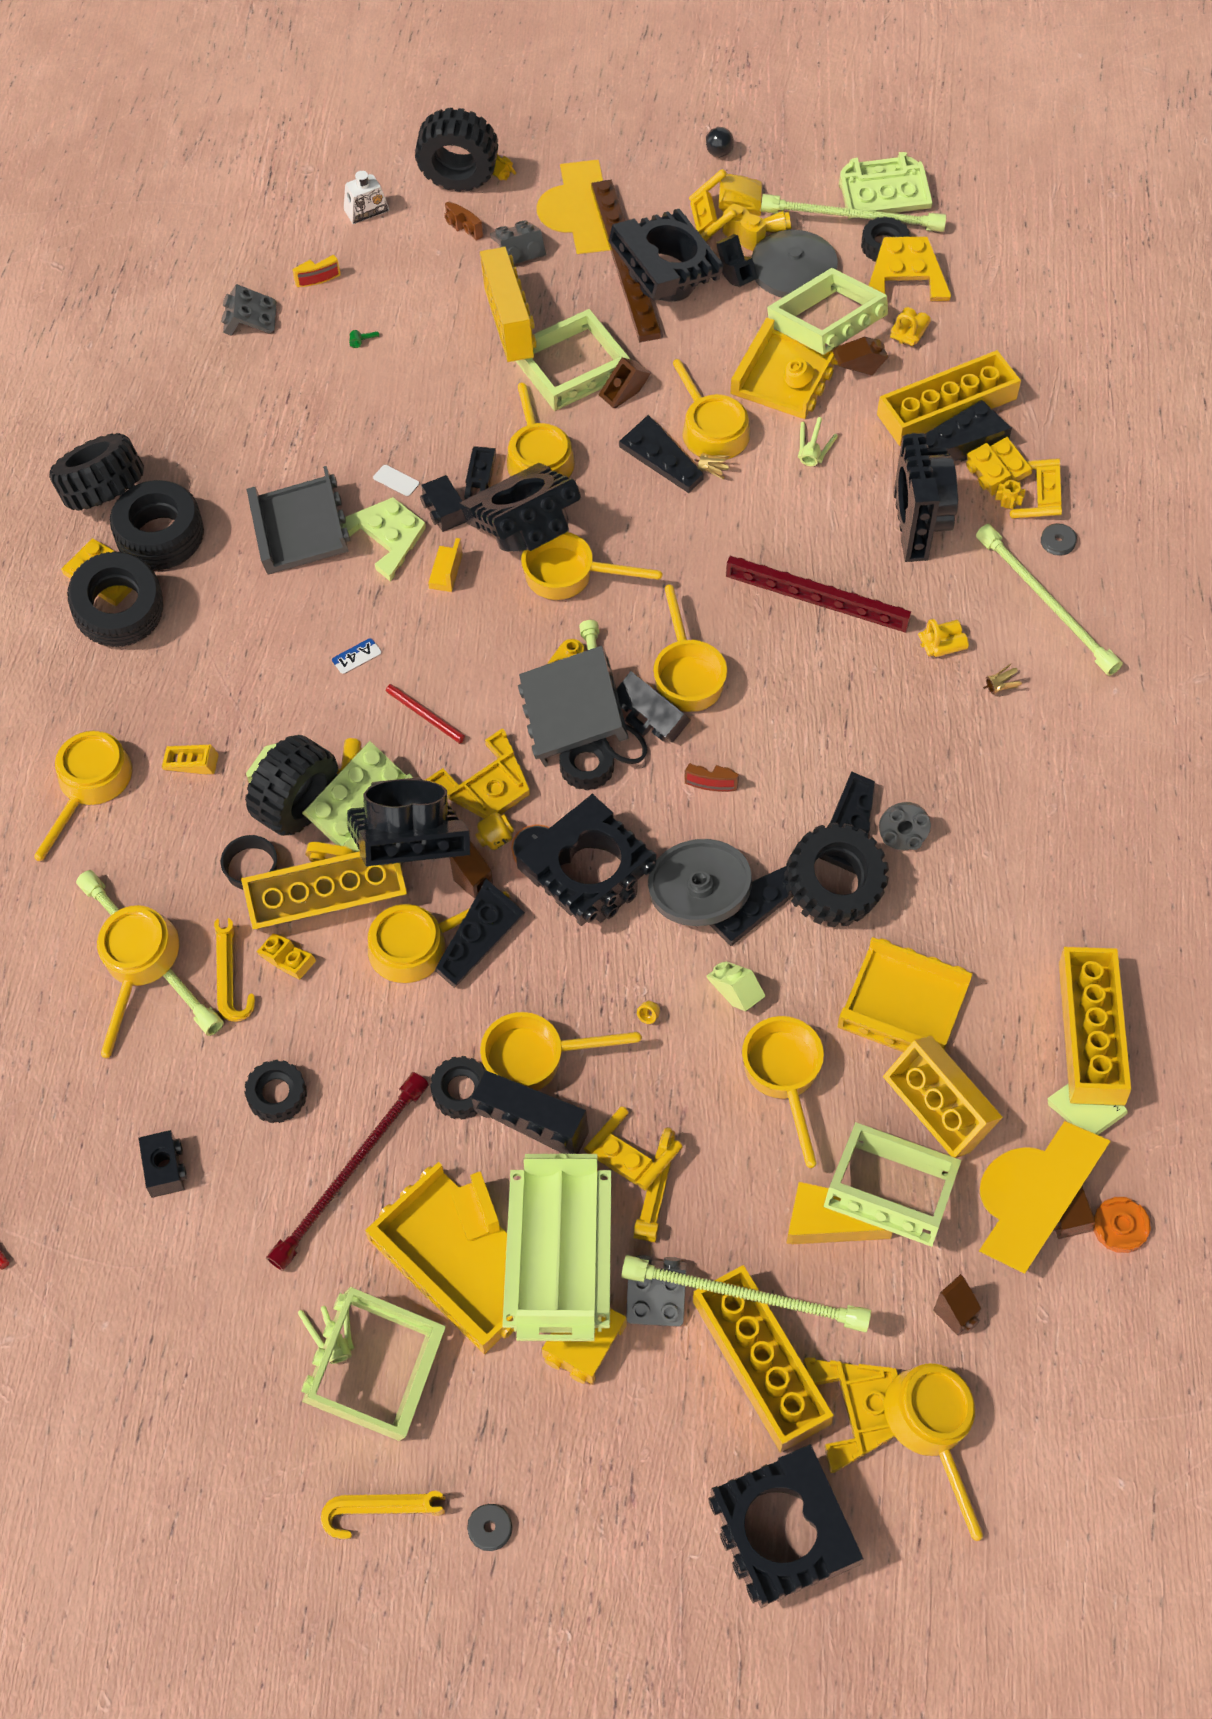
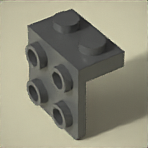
(521, 241)
(248, 308)
(657, 1300)

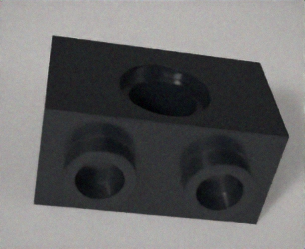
(155, 1149)

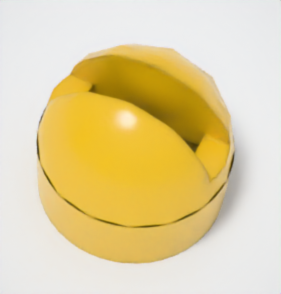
(644, 1009)

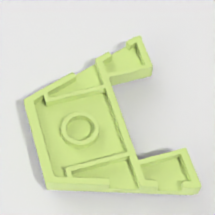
(392, 528)

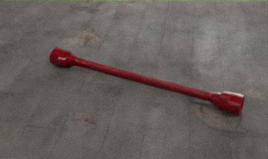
(284, 1250)

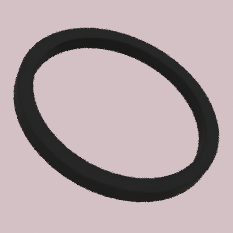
(623, 759)

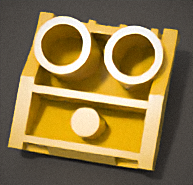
(740, 191)

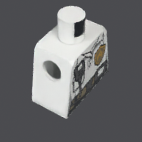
(364, 198)

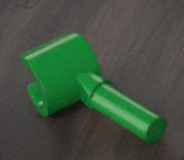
(356, 337)

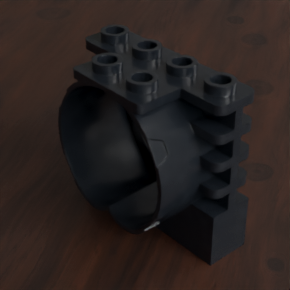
(672, 236)
(924, 495)
(524, 508)
(407, 823)
(587, 826)
(834, 1547)

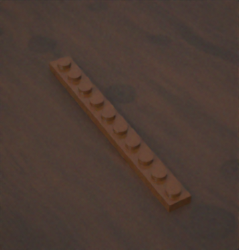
(638, 303)

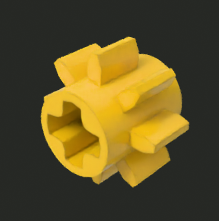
(1010, 494)

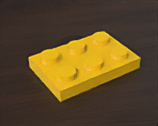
(112, 594)

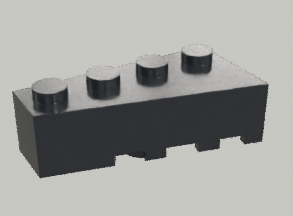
(969, 431)
(531, 1113)

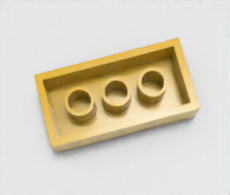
(942, 1096)

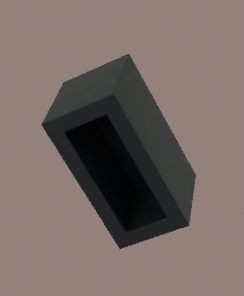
(443, 503)

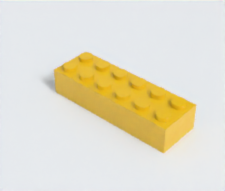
(508, 304)
(942, 396)
(319, 889)
(1094, 1026)
(764, 1362)

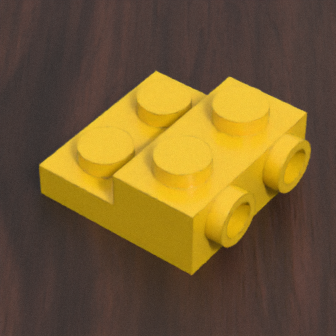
(997, 464)

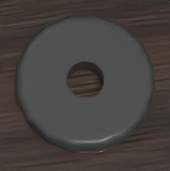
(1060, 531)
(489, 1540)

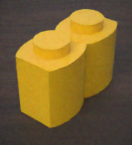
(747, 226)

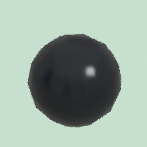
(719, 141)

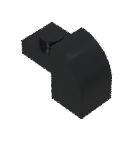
(736, 267)

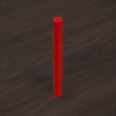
(425, 713)

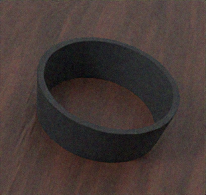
(240, 844)

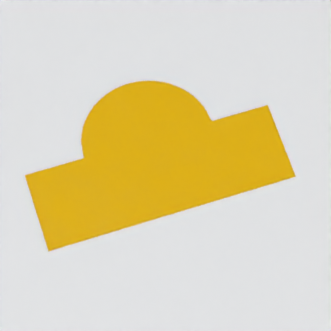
(573, 207)
(1033, 1190)

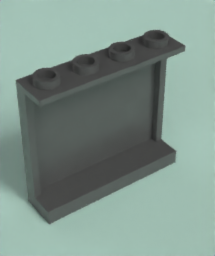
(299, 523)
(571, 703)

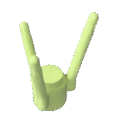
(811, 453)
(343, 1346)

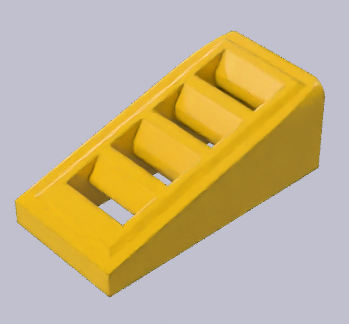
(205, 764)

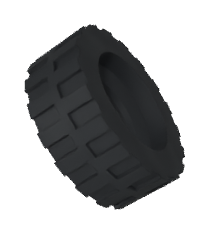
(880, 227)
(587, 779)
(444, 1074)
(275, 1111)

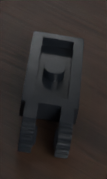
(479, 469)

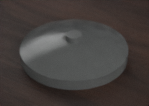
(791, 260)
(700, 882)

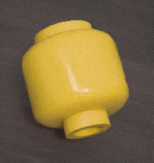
(494, 831)

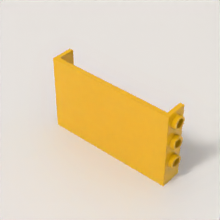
(430, 1248)

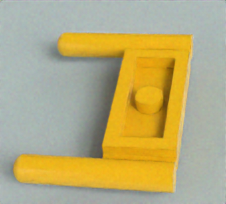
(704, 210)
(1047, 490)
(626, 1159)

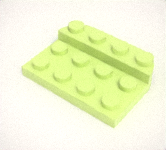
(885, 185)
(346, 791)

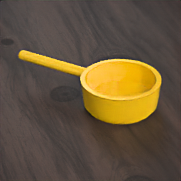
(713, 422)
(538, 444)
(565, 565)
(688, 671)
(89, 772)
(408, 942)
(136, 950)
(529, 1048)
(783, 1062)
(930, 1414)

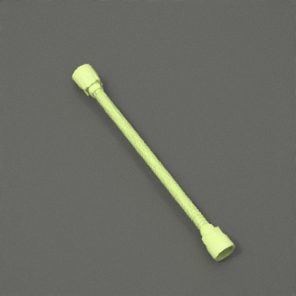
(773, 203)
(1105, 658)
(204, 1017)
(852, 1317)

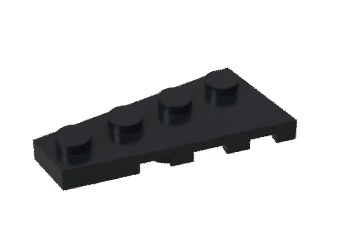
(659, 452)
(853, 809)
(765, 898)
(482, 928)

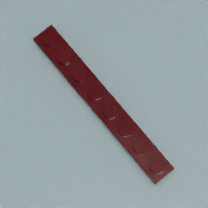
(818, 594)

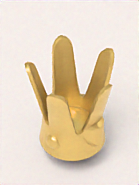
(712, 465)
(996, 684)

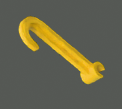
(224, 960)
(647, 1227)
(377, 1505)

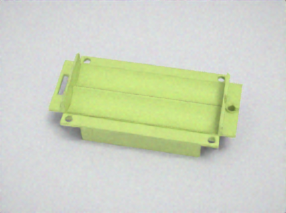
(558, 1248)

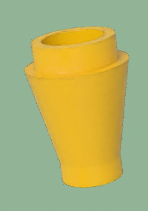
(778, 222)

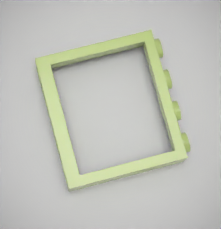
(787, 308)
(583, 384)
(882, 1211)
(433, 1334)

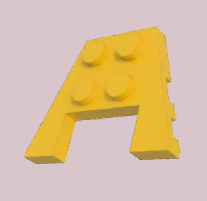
(909, 260)
(493, 787)
(864, 1398)

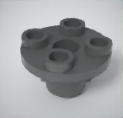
(904, 826)

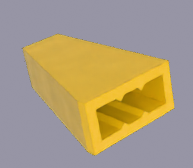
(819, 1224)

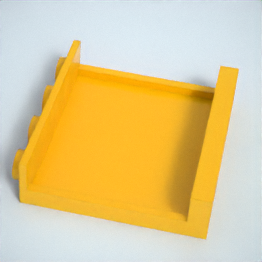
(763, 367)
(903, 997)

